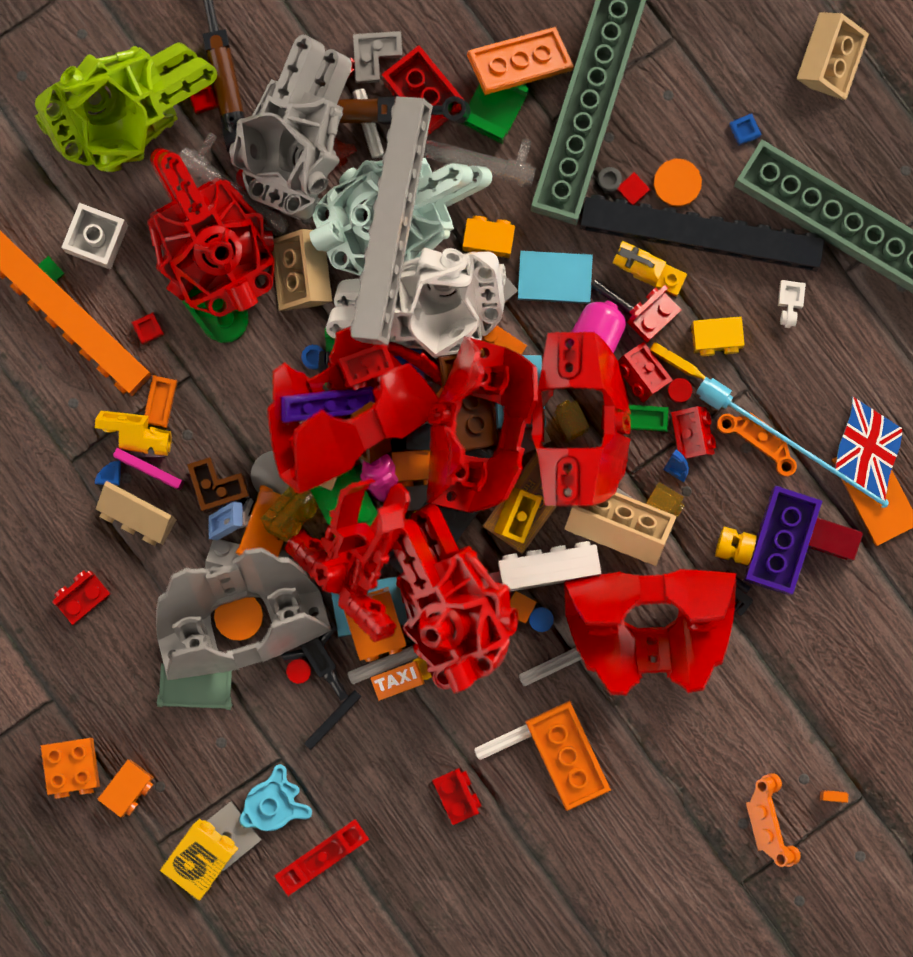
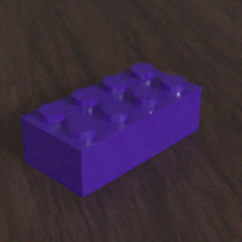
(782, 540)

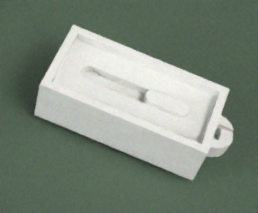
(548, 568)

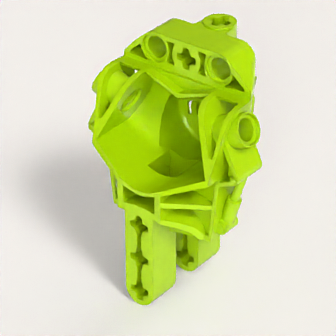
(139, 105)

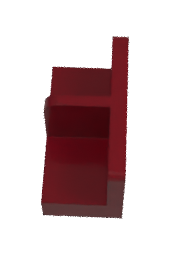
(835, 540)

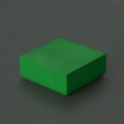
(51, 269)

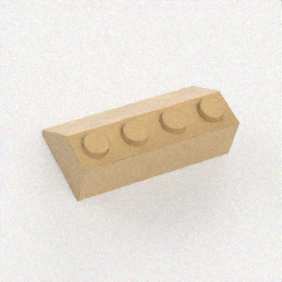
(623, 526)

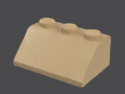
(832, 55)
(300, 272)
(134, 514)

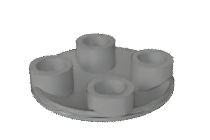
(265, 473)

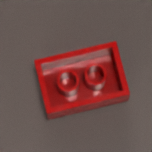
(420, 78)

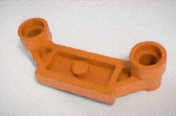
(761, 439)
(766, 824)

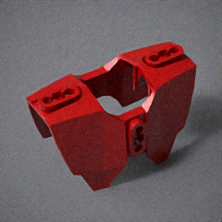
(498, 377)
(326, 445)
(597, 469)
(683, 649)

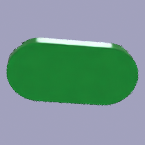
(219, 328)

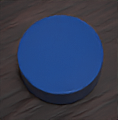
(310, 356)
(541, 619)

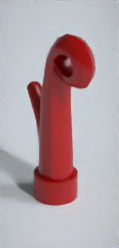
(420, 361)

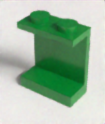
(495, 112)

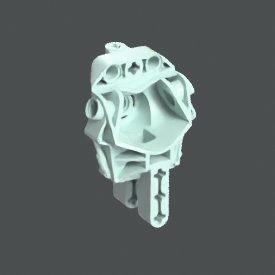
(430, 223)

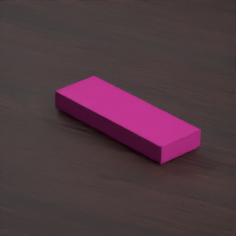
(148, 469)

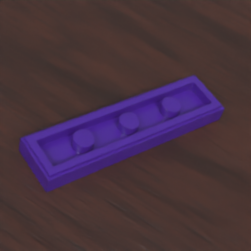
(334, 402)

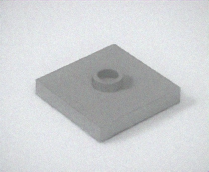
(228, 824)

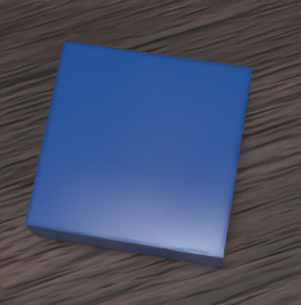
(745, 129)

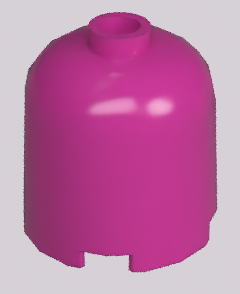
(604, 320)

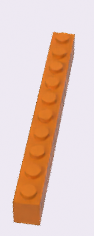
(71, 318)

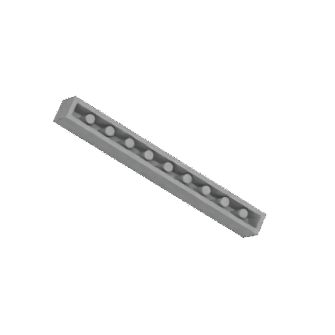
(391, 220)

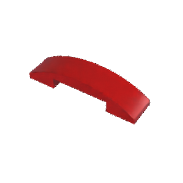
(321, 857)

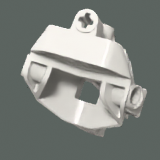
(423, 316)

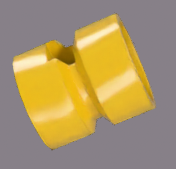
(744, 548)

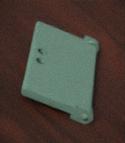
(196, 691)

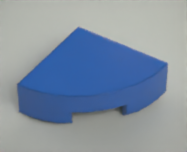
(677, 466)
(109, 473)

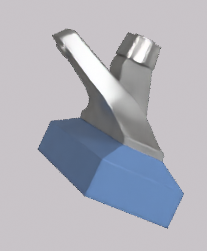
(229, 519)

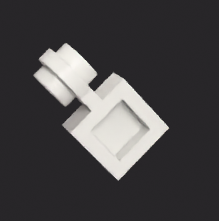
(790, 296)

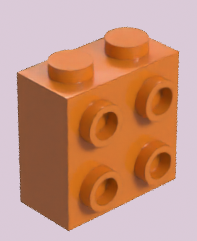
(70, 767)

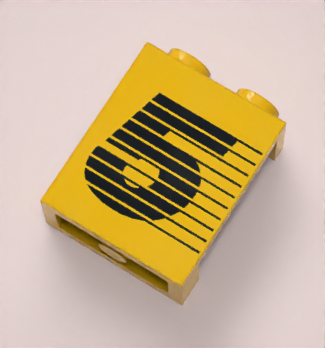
(199, 858)

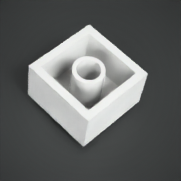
(94, 236)

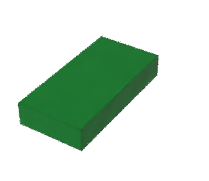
(649, 418)

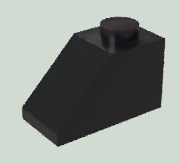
(415, 441)

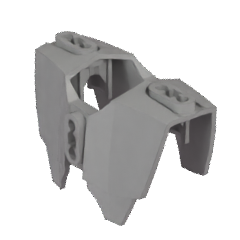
(192, 594)

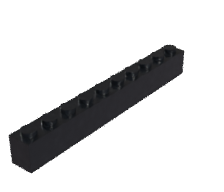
(701, 233)

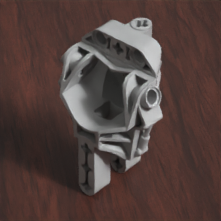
(291, 115)

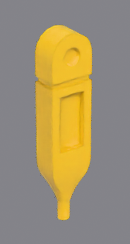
(676, 361)

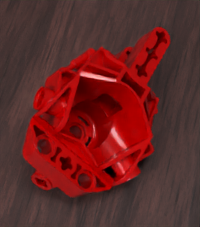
(185, 226)
(457, 586)

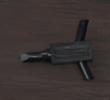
(320, 660)

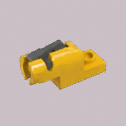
(649, 268)
(135, 434)

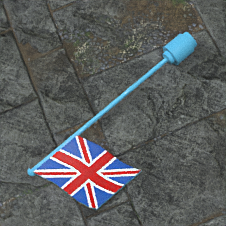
(863, 453)

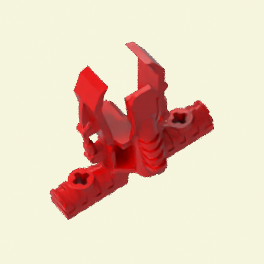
(355, 555)

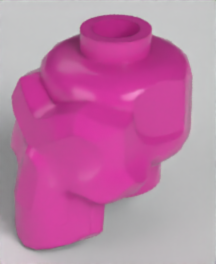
(381, 471)

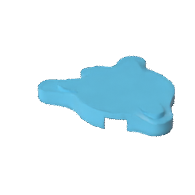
(273, 804)

